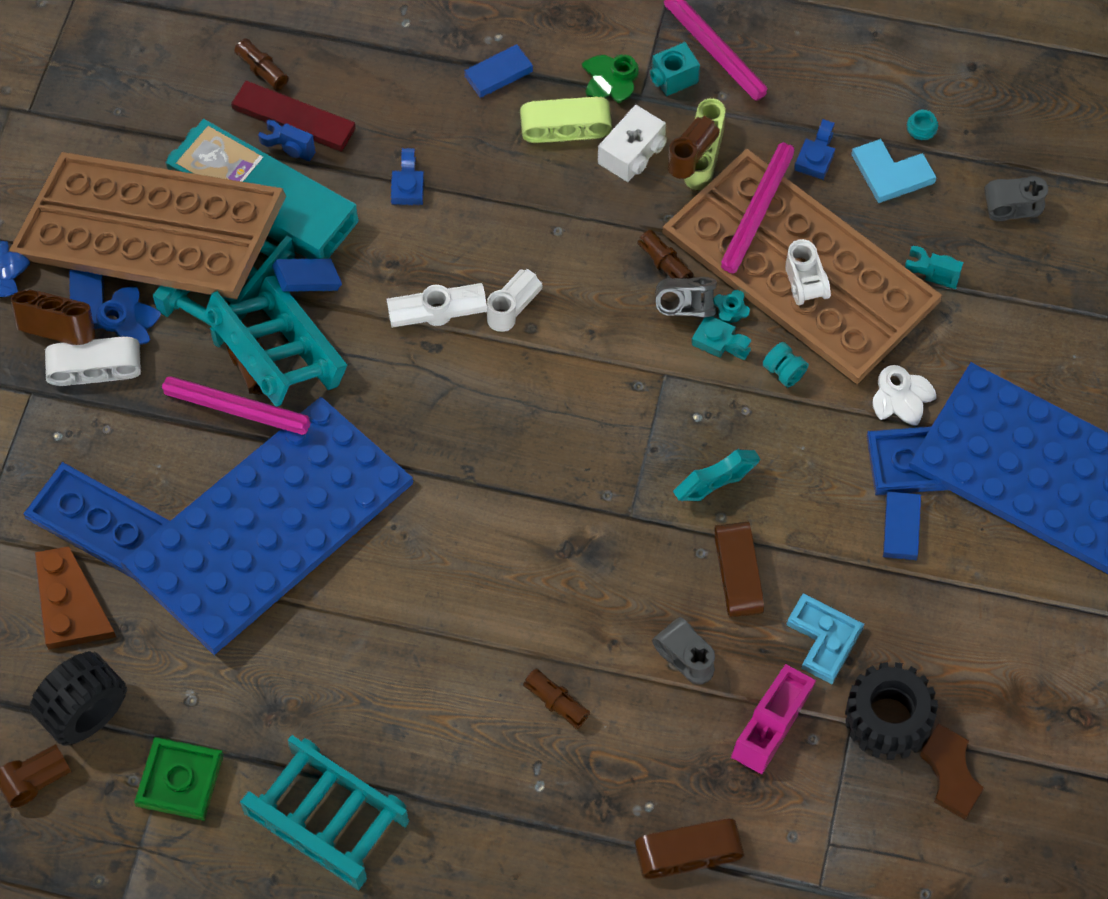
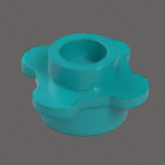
(729, 314)

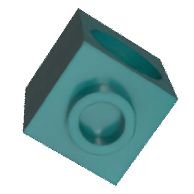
(682, 61)

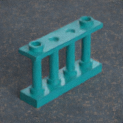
(170, 298)
(286, 318)
(321, 846)

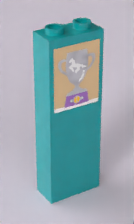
(310, 213)

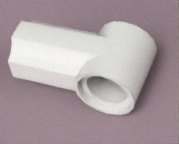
(512, 299)

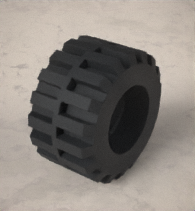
(896, 685)
(78, 698)

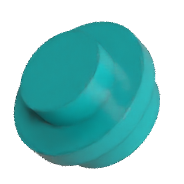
(922, 125)

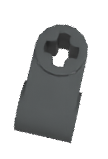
(1013, 199)
(689, 296)
(682, 647)

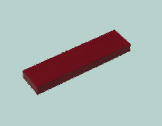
(269, 105)

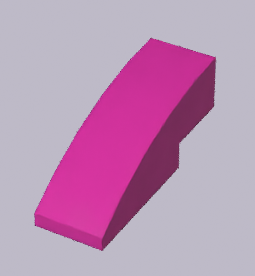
(773, 719)

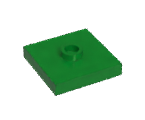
(179, 778)

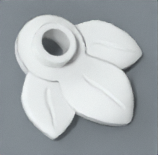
(905, 399)

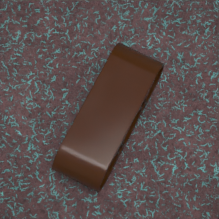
(53, 317)
(739, 569)
(689, 848)

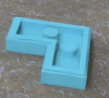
(890, 178)
(833, 633)

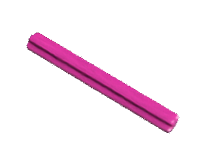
(717, 48)
(757, 208)
(236, 405)

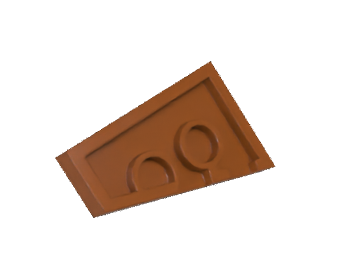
(67, 601)

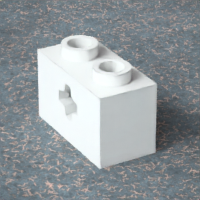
(632, 143)

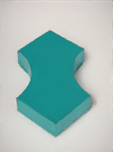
(727, 471)

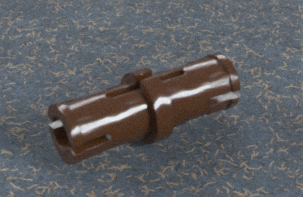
(261, 64)
(663, 257)
(556, 698)

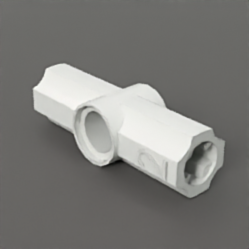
(419, 308)

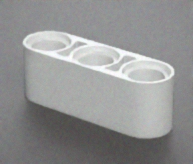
(93, 362)

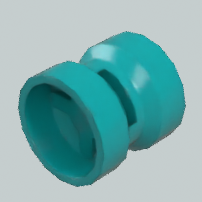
(785, 364)

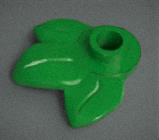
(607, 77)

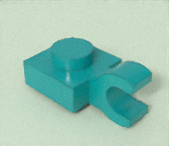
(938, 269)
(718, 336)

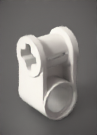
(806, 278)

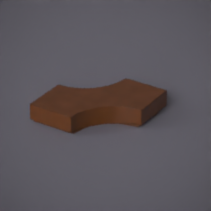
(956, 786)

